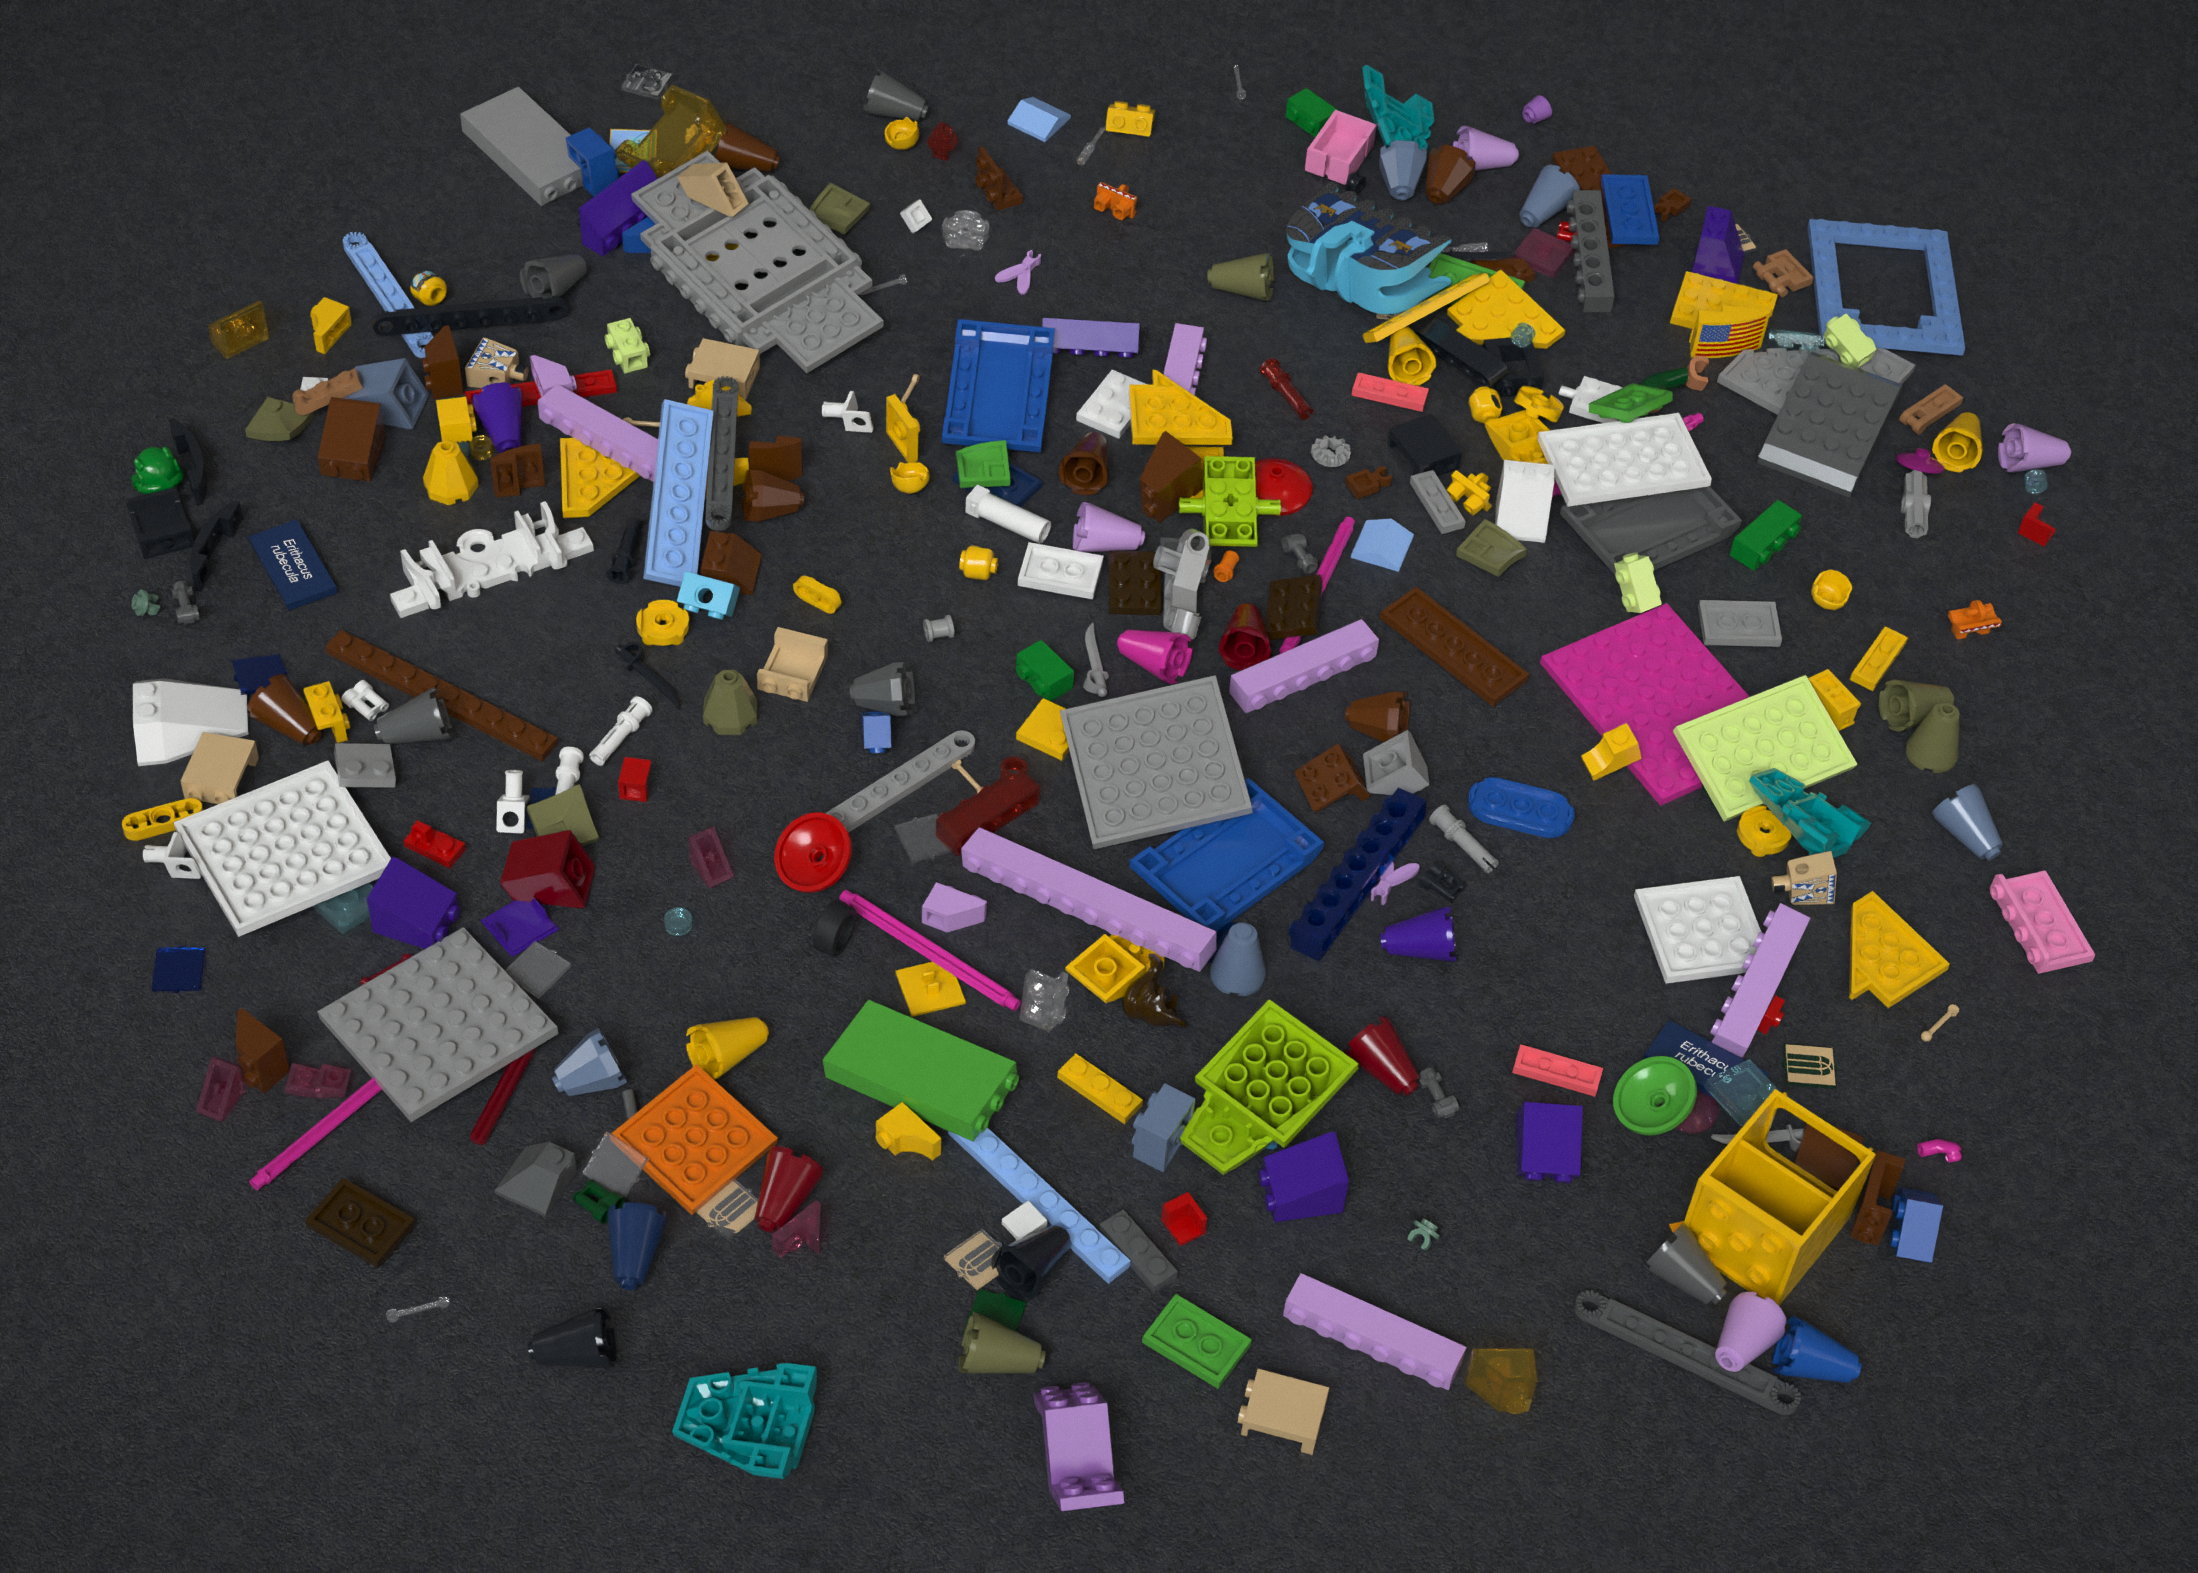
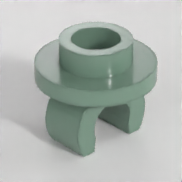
(145, 602)
(1425, 1229)

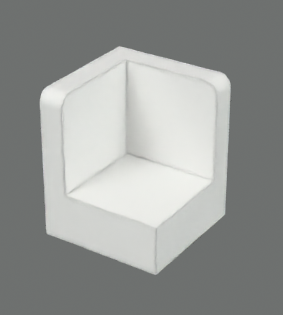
(1024, 1221)

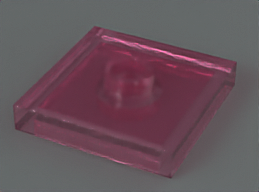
(1544, 252)

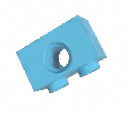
(695, 587)

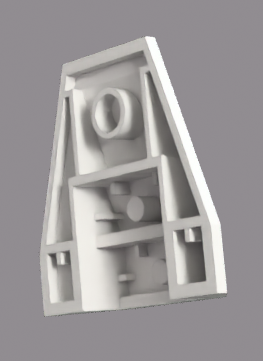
(175, 713)

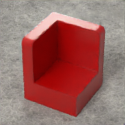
(2034, 528)
(634, 779)
(1184, 1219)

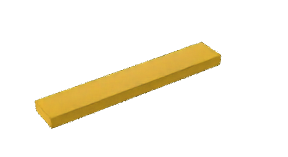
(1425, 307)

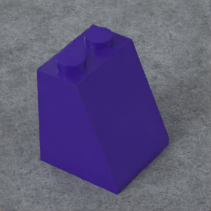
(1719, 247)
(411, 906)
(1549, 1141)
(1305, 1179)

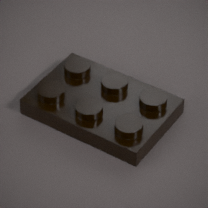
(1133, 583)
(1293, 607)
(360, 1222)

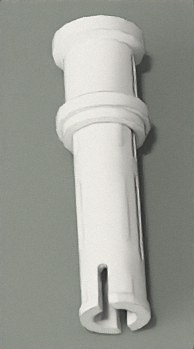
(626, 723)
(568, 771)

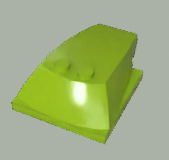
(1263, 1088)

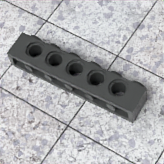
(1591, 251)

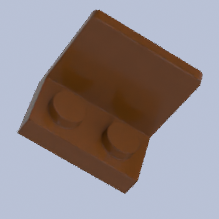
(995, 183)
(1330, 778)

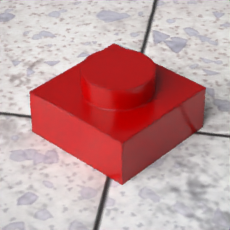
(1772, 1015)

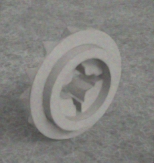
(1326, 456)

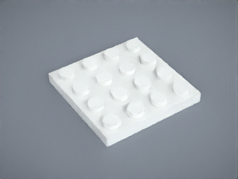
(1699, 927)

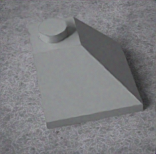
(1395, 766)

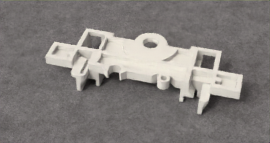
(494, 565)

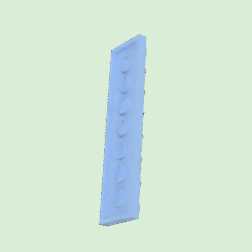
(678, 492)

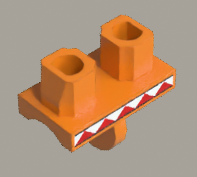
(1115, 199)
(1977, 618)

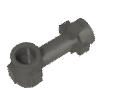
(1297, 543)
(186, 613)
(1444, 1105)

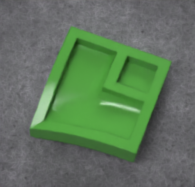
(983, 465)

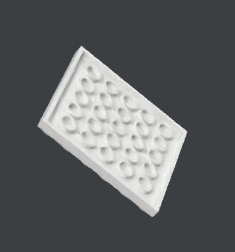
(283, 848)

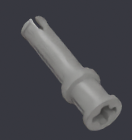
(1455, 831)

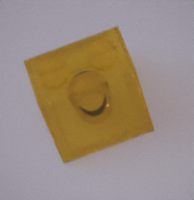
(239, 330)
(1503, 1378)

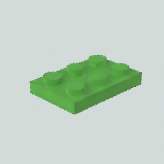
(1630, 402)
(1197, 1341)

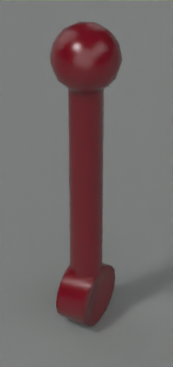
(364, 980)

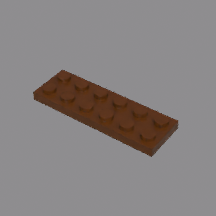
(1586, 168)
(1454, 646)

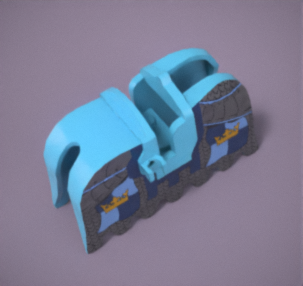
(1363, 252)

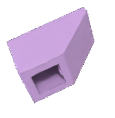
(952, 909)

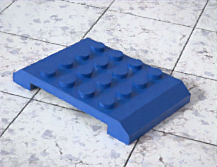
(999, 385)
(1231, 863)

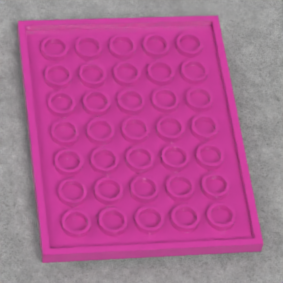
(1652, 679)

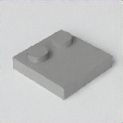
(364, 765)

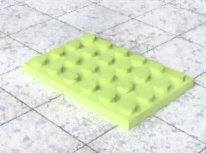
(1770, 730)

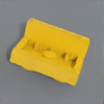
(1129, 119)
(326, 710)

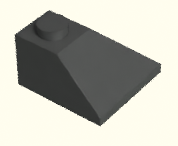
(538, 1177)

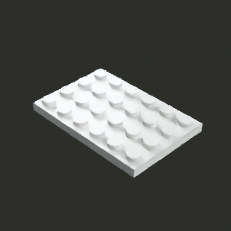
(1624, 459)

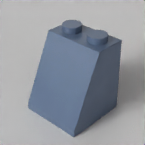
(397, 390)

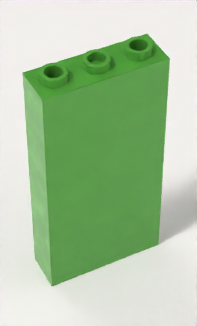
(923, 1067)

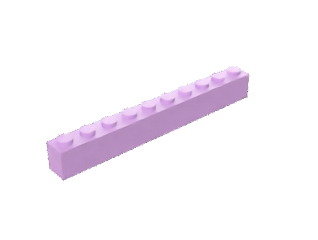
(1089, 899)

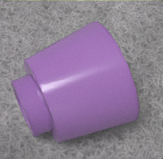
(1537, 110)

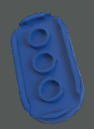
(1521, 807)

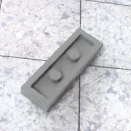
(1437, 502)

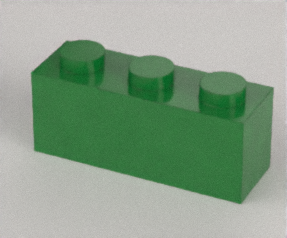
(1766, 535)

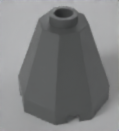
(886, 689)

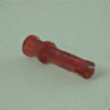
(1281, 382)

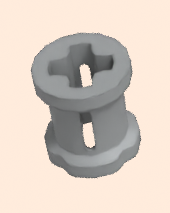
(938, 628)

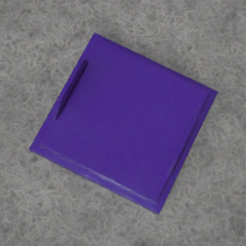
(519, 925)

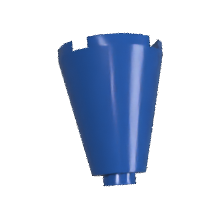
(1814, 1355)

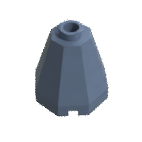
(1402, 167)
(589, 1067)

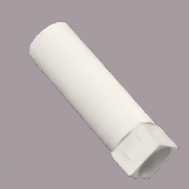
(1003, 513)

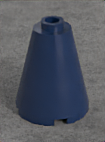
(634, 1241)

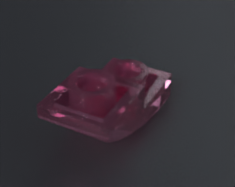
(317, 1083)

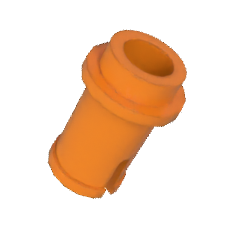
(1224, 570)

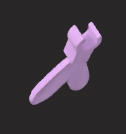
(1021, 271)
(1393, 878)

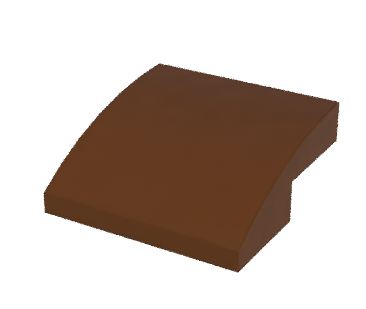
(778, 458)
(517, 469)
(1825, 1157)

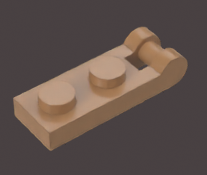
(320, 395)
(1931, 409)

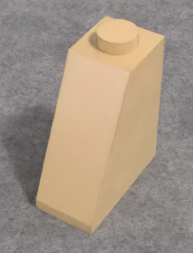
(714, 187)

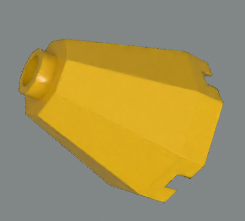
(449, 474)

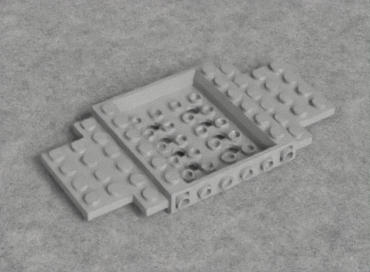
(802, 307)

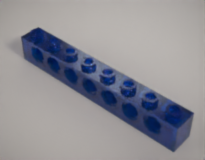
(1357, 874)

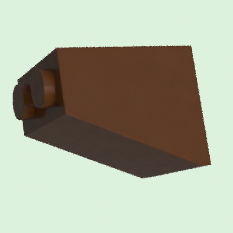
(351, 439)
(1169, 474)

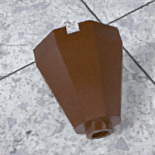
(1448, 173)
(768, 496)
(1380, 715)

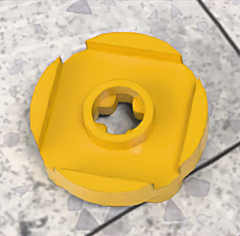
(1537, 404)
(672, 632)
(1758, 841)

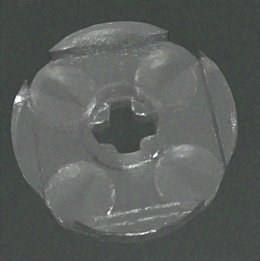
(957, 238)

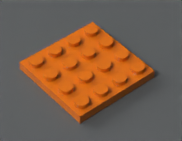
(696, 1138)

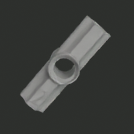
(1915, 504)

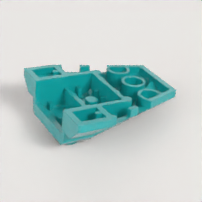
(1393, 118)
(1808, 816)
(751, 1417)

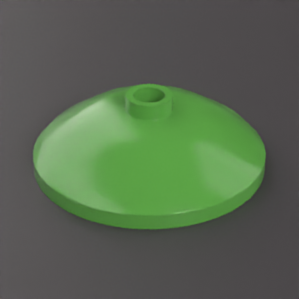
(1649, 1085)

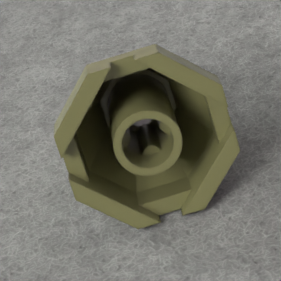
(729, 704)

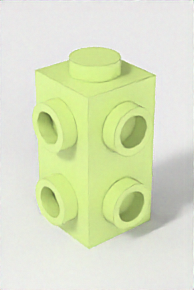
(1849, 341)
(627, 345)
(1637, 583)

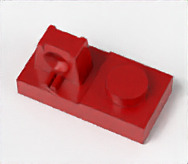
(434, 844)

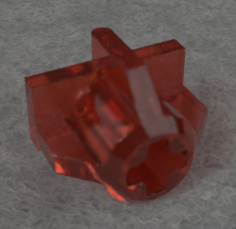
(942, 141)

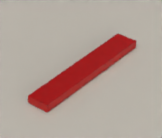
(587, 385)

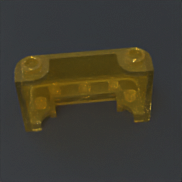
(679, 136)

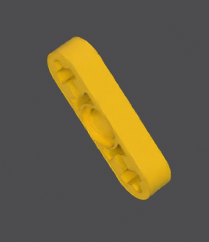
(141, 817)

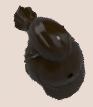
(1148, 1001)

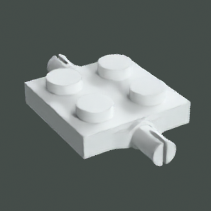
(1587, 392)

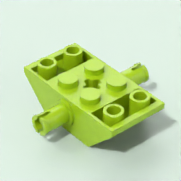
(1229, 502)

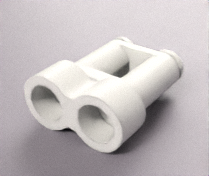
(359, 694)

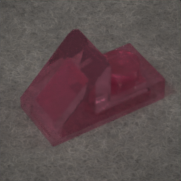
(803, 1227)

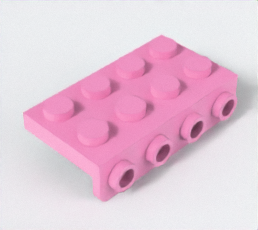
(2041, 921)

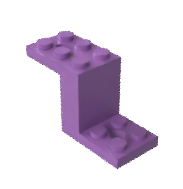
(1078, 1447)

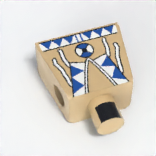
(494, 364)
(1808, 880)

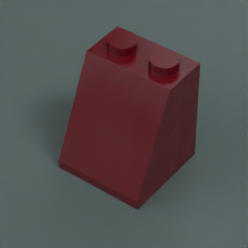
(549, 869)

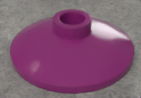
(1920, 461)

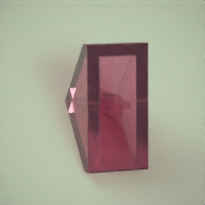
(709, 857)
(220, 1089)

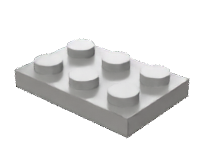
(1739, 623)

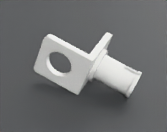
(848, 412)
(512, 801)
(173, 857)

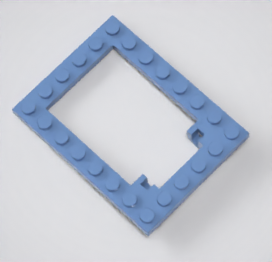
(1934, 333)

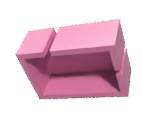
(1340, 147)

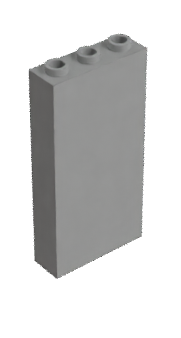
(524, 144)

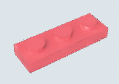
(1390, 392)
(1557, 1070)

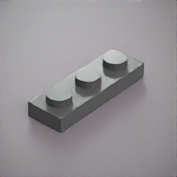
(1139, 1249)

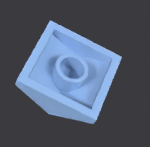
(1037, 118)
(1383, 544)

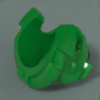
(156, 470)

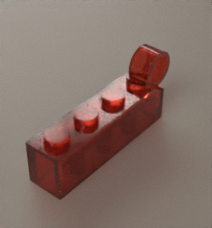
(990, 807)

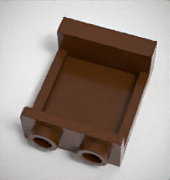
(1881, 1181)

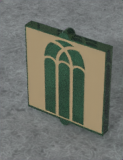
(1809, 1066)

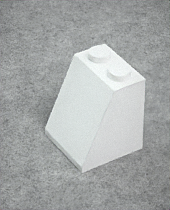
(1525, 499)

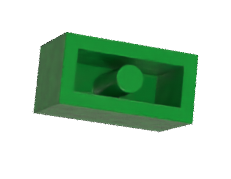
(1308, 111)
(1044, 671)

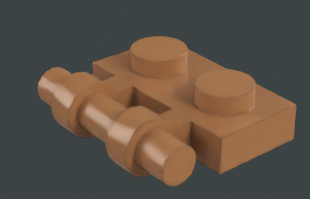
(1788, 270)

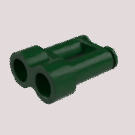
(598, 1209)

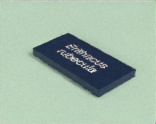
(292, 564)
(1696, 1052)

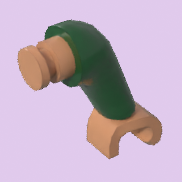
(1681, 376)

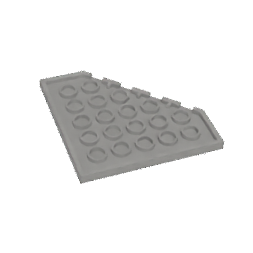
(1771, 374)

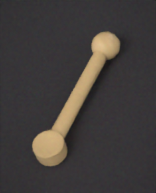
(915, 379)
(641, 423)
(957, 765)
(1951, 1011)

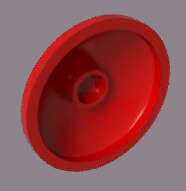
(1284, 481)
(804, 843)

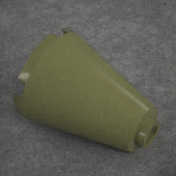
(1244, 276)
(1909, 702)
(1936, 739)
(997, 1349)

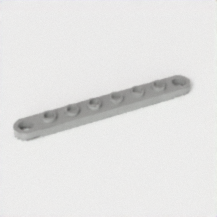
(903, 780)

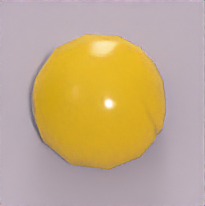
(902, 134)
(910, 477)
(1831, 590)

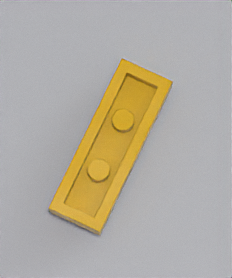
(1878, 658)
(1100, 1088)

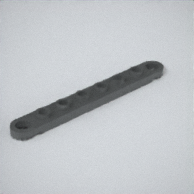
(722, 453)
(1685, 1352)

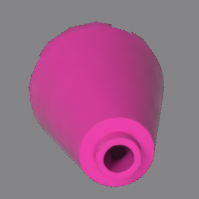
(1157, 652)

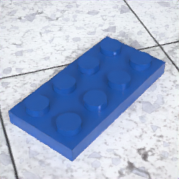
(1629, 209)

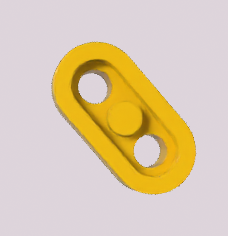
(817, 594)

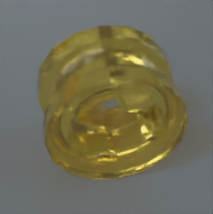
(481, 454)

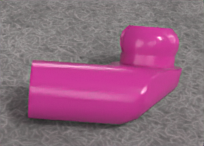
(1940, 1146)

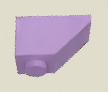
(548, 374)

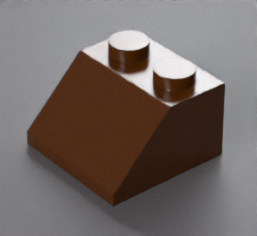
(442, 366)
(731, 561)
(259, 1053)

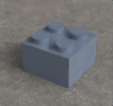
(1161, 1127)

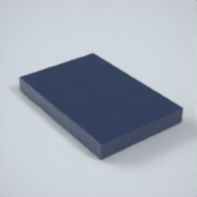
(1021, 486)

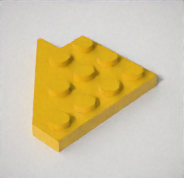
(1710, 294)
(1498, 308)
(1177, 411)
(589, 478)
(1888, 953)

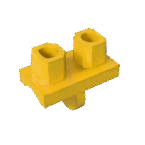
(1472, 487)

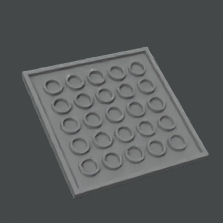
(1155, 762)
(437, 1023)

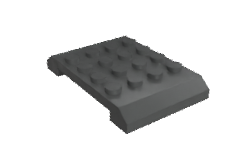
(1829, 423)
(1653, 525)

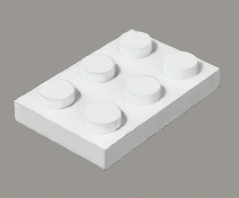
(1109, 405)
(1060, 570)

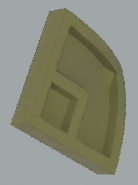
(839, 208)
(277, 421)
(1491, 548)
(564, 813)

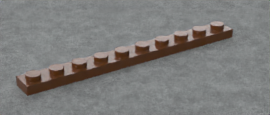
(458, 702)

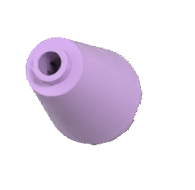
(1486, 149)
(2030, 449)
(1105, 531)
(1749, 1330)

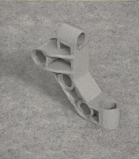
(1183, 573)

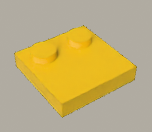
(902, 428)
(1045, 730)

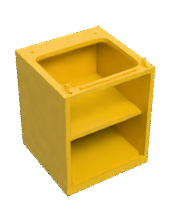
(1764, 1214)

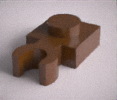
(1672, 202)
(1366, 483)

